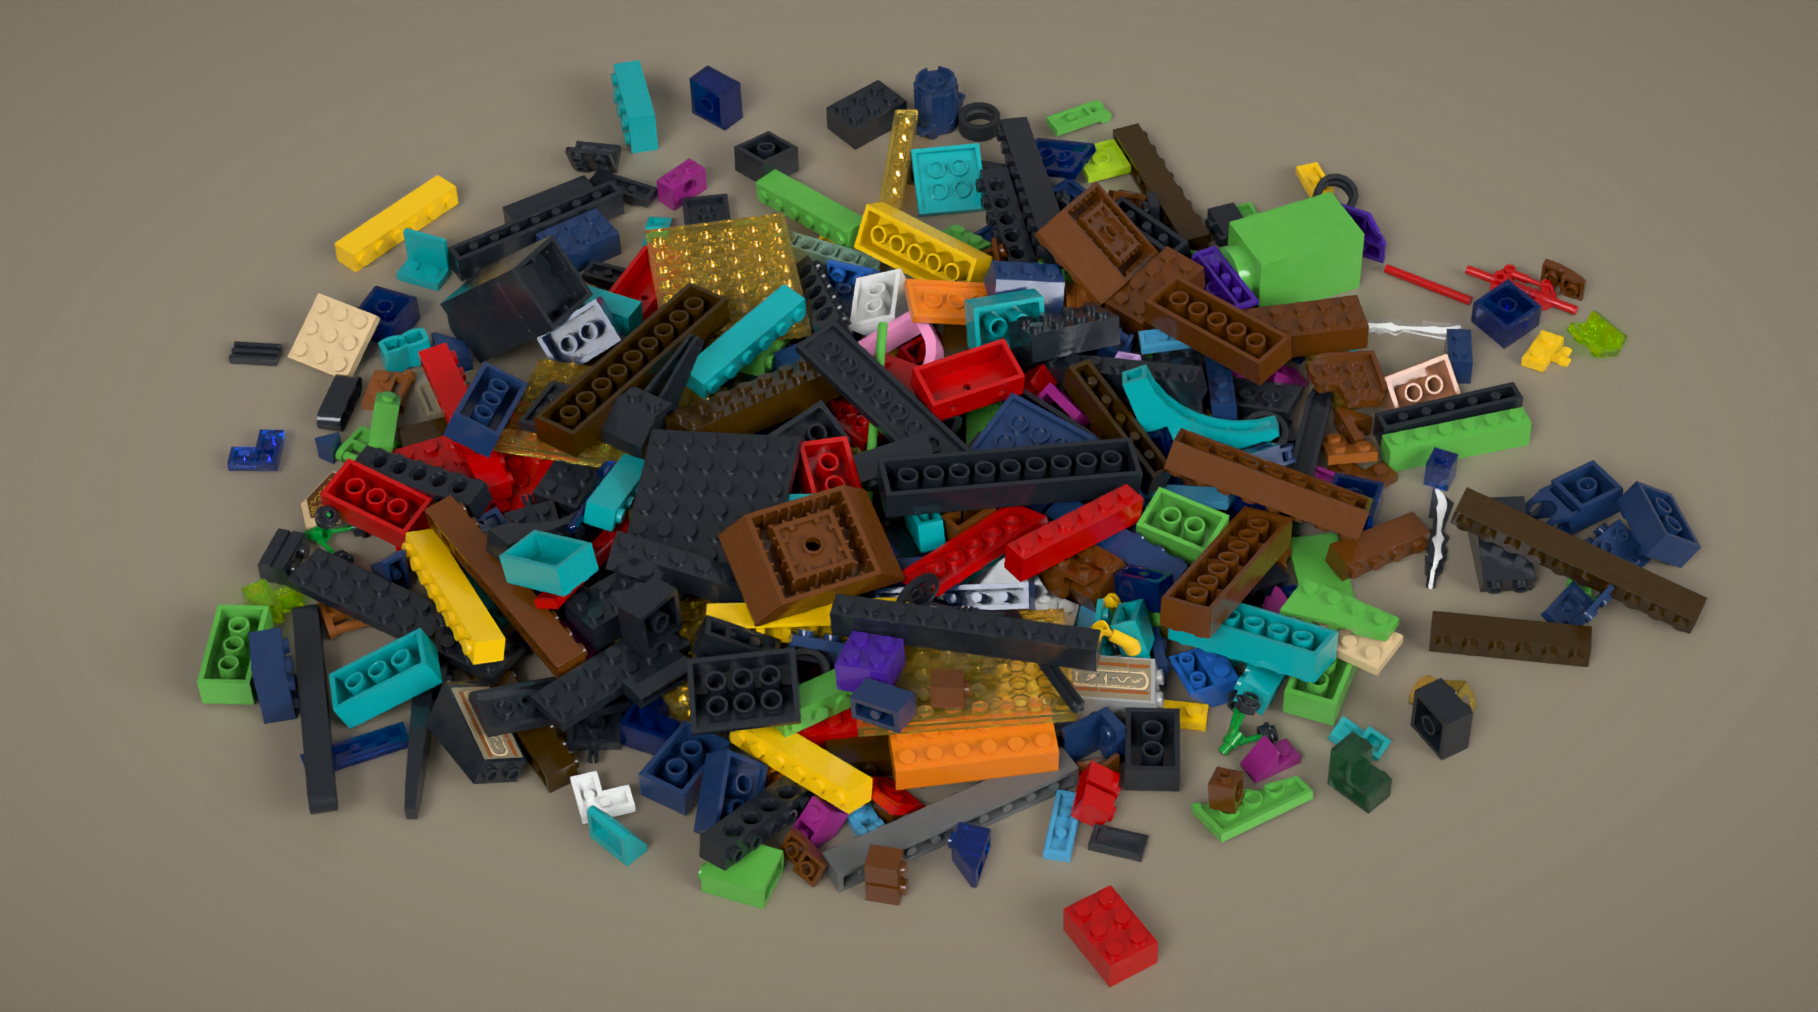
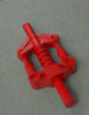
(1545, 297)

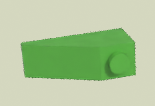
(384, 420)

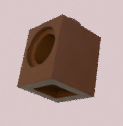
(1226, 790)

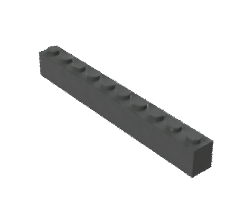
(931, 826)

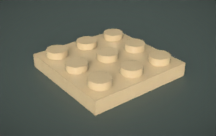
(333, 337)

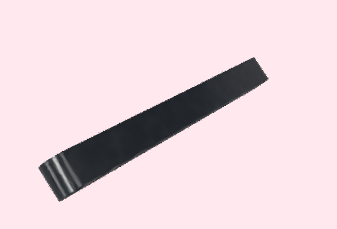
(314, 710)

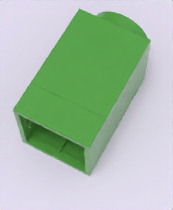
(1297, 251)

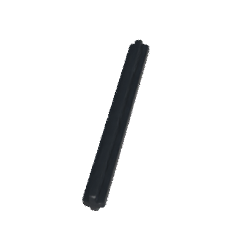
(1058, 679)

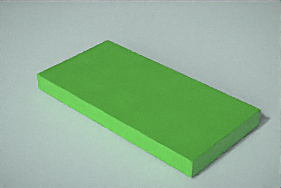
(1309, 562)

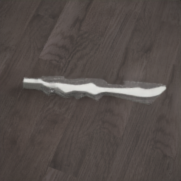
(1397, 326)

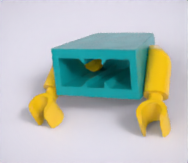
(1129, 627)

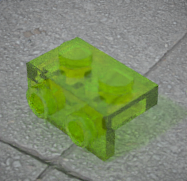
(1598, 335)

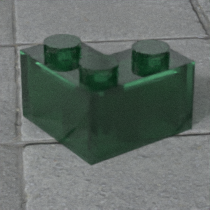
(1355, 775)

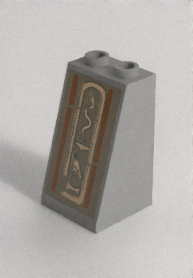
(1119, 684)

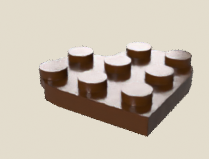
(1351, 374)

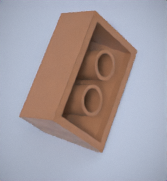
(1420, 383)

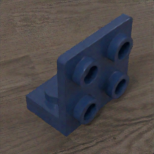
(1095, 732)

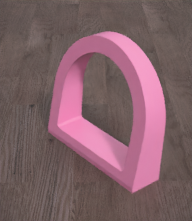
(901, 331)

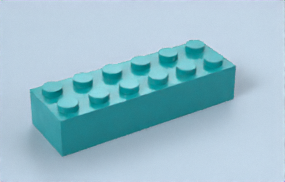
(1270, 642)

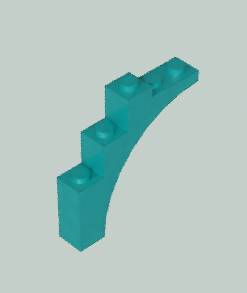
(1158, 409)

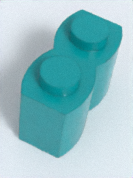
(402, 350)

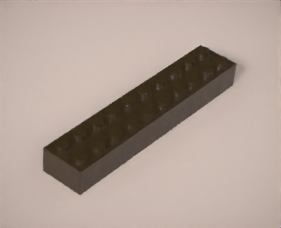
(580, 411)

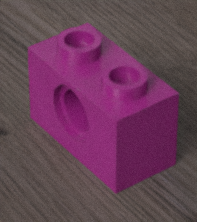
(681, 182)

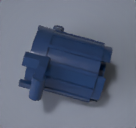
(936, 102)

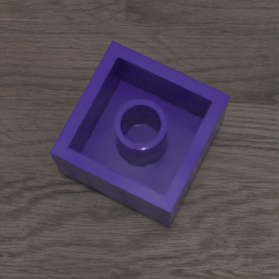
(869, 657)

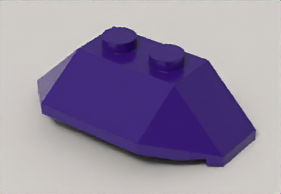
(1374, 242)
(1223, 279)

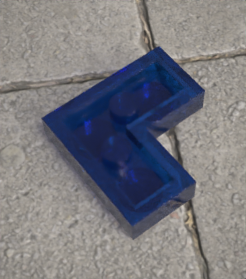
(263, 457)

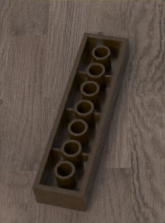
(756, 403)

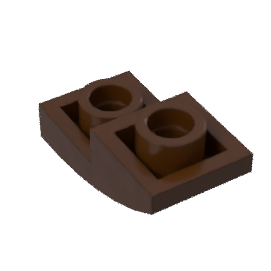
(1568, 281)
(805, 856)

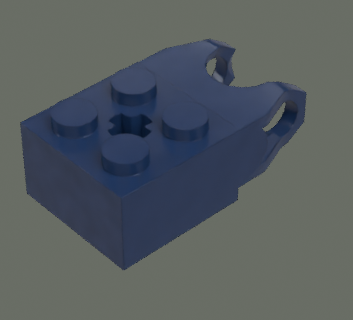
(1577, 498)

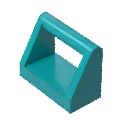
(614, 836)

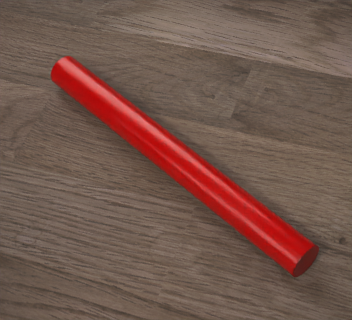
(1427, 284)

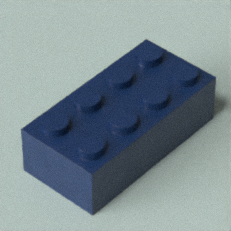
(485, 409)

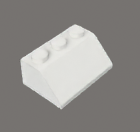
(877, 300)

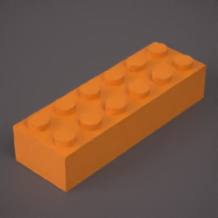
(972, 754)

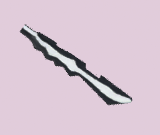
(1439, 510)

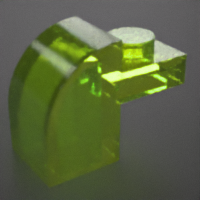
(279, 600)

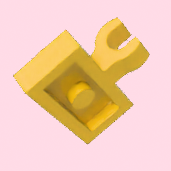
(1544, 349)

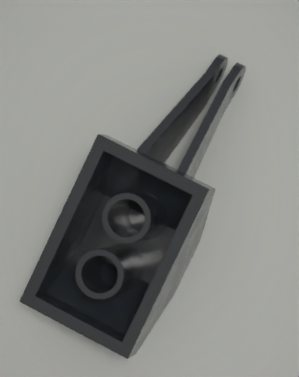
(640, 410)

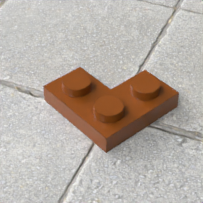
(1338, 451)

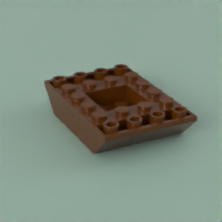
(1096, 244)
(786, 578)

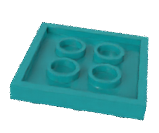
(947, 179)

